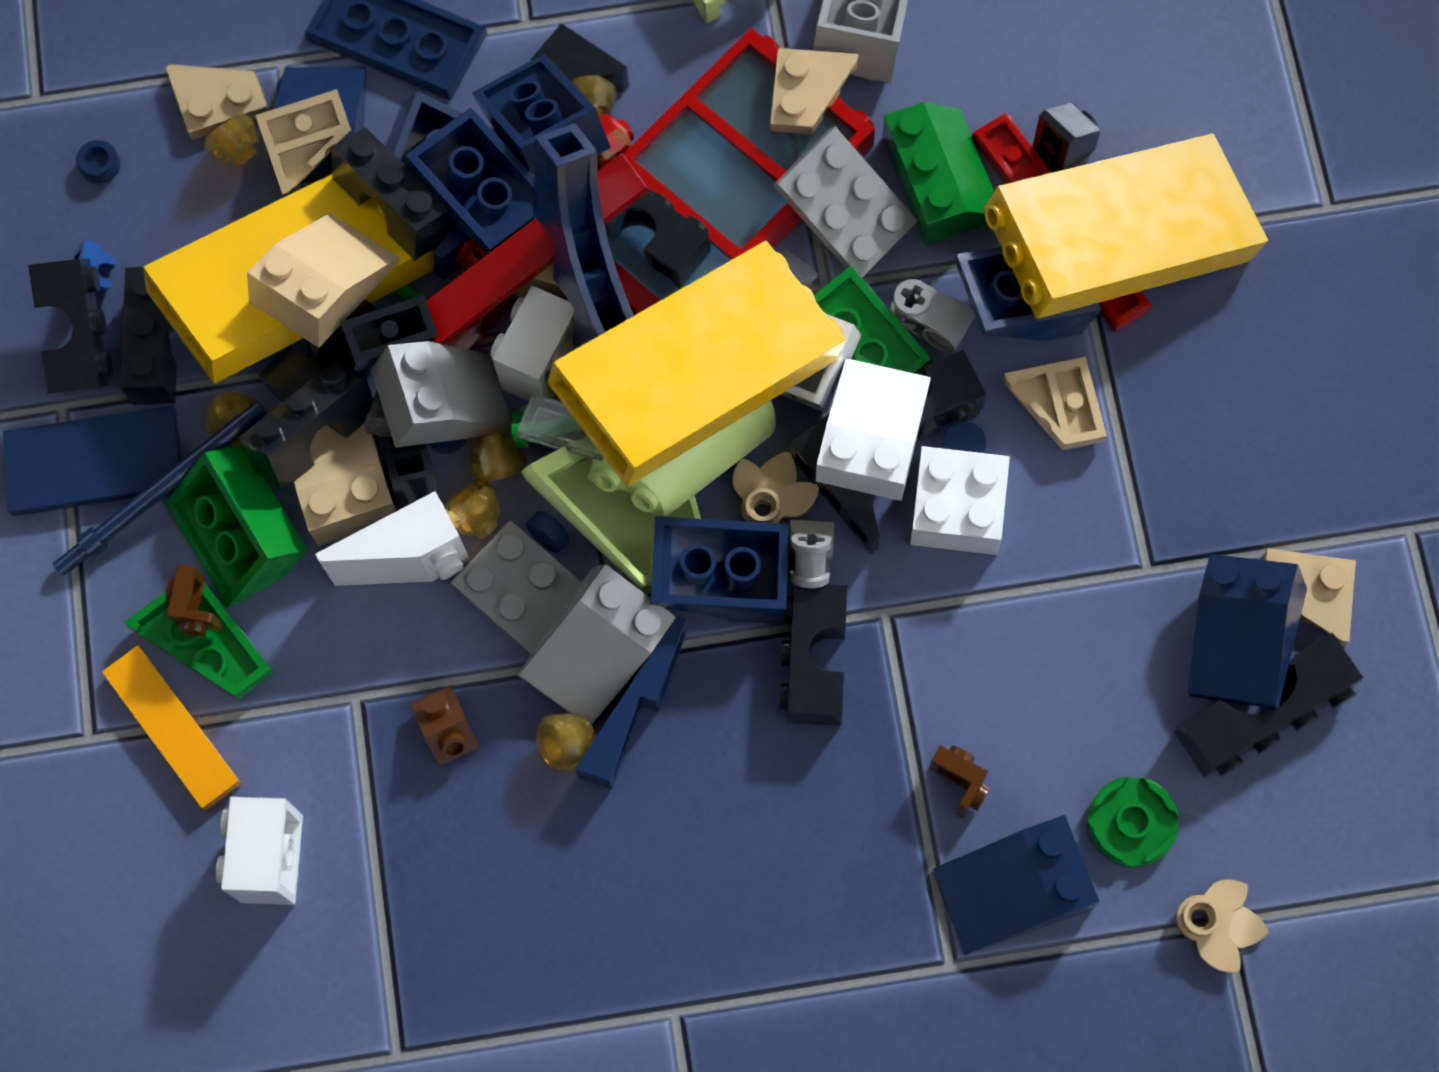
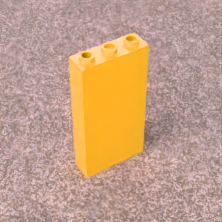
(1123, 225)
(206, 282)
(696, 362)

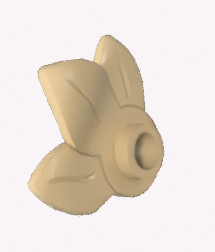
(773, 486)
(1227, 924)

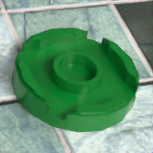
(1133, 822)

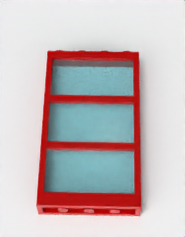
(720, 164)

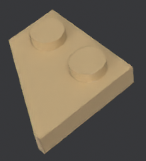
(806, 87)
(214, 96)
(302, 136)
(1061, 401)
(1328, 590)

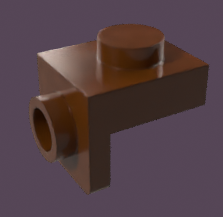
(184, 600)
(444, 725)
(959, 768)

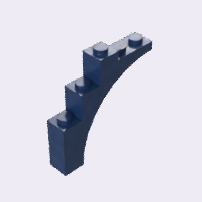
(571, 213)

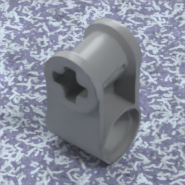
(933, 317)
(810, 552)

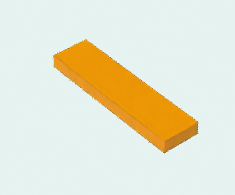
(171, 728)

